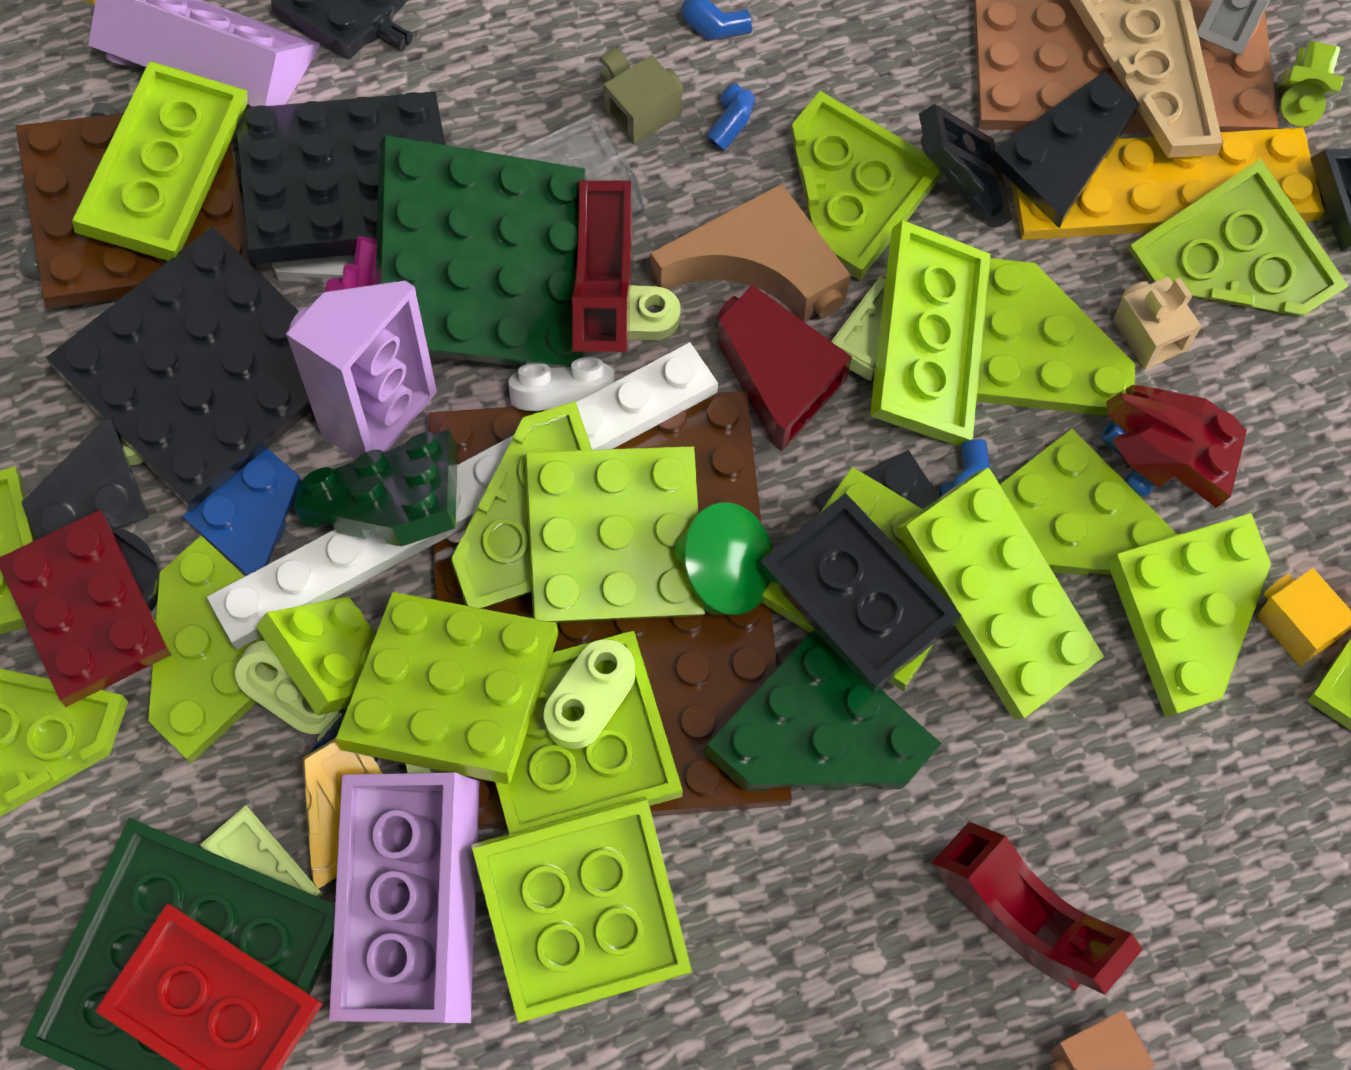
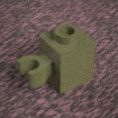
(639, 96)

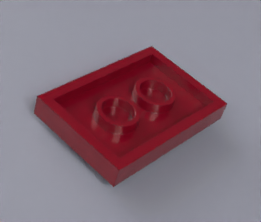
(83, 608)

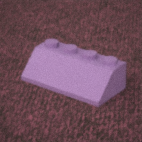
(204, 42)
(363, 364)
(405, 898)

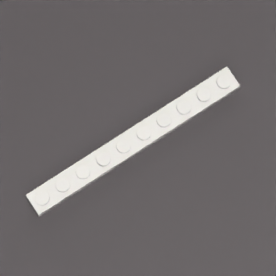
(344, 561)

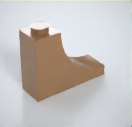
(762, 245)

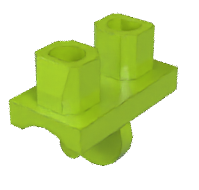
(1309, 84)

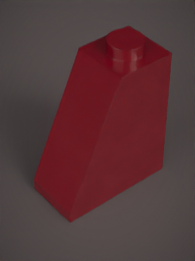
(779, 362)

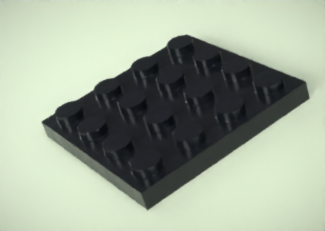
(316, 170)
(192, 367)

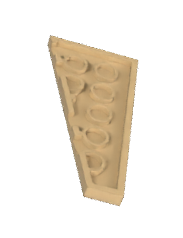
(1160, 66)

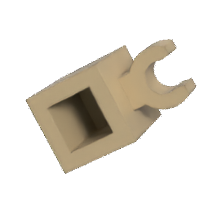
(1157, 320)

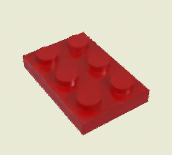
(206, 1000)

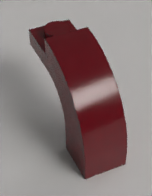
(1029, 916)

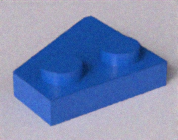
(248, 512)

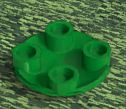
(724, 558)

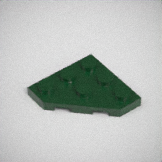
(392, 493)
(820, 730)

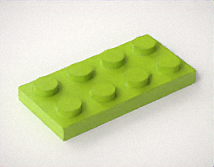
(161, 162)
(930, 334)
(1005, 591)

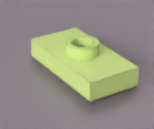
(861, 332)
(253, 845)

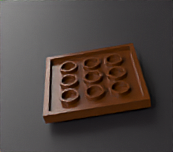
(57, 170)

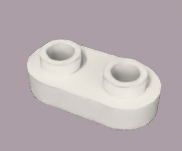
(543, 388)

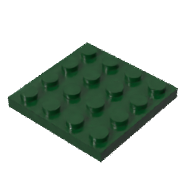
(484, 248)
(145, 873)

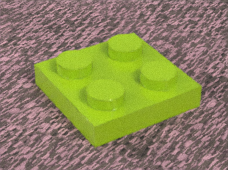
(321, 649)

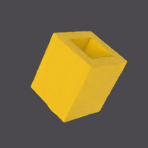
(1304, 615)

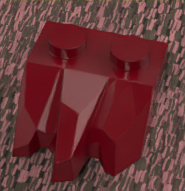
(1180, 439)

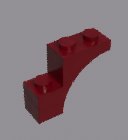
(603, 267)

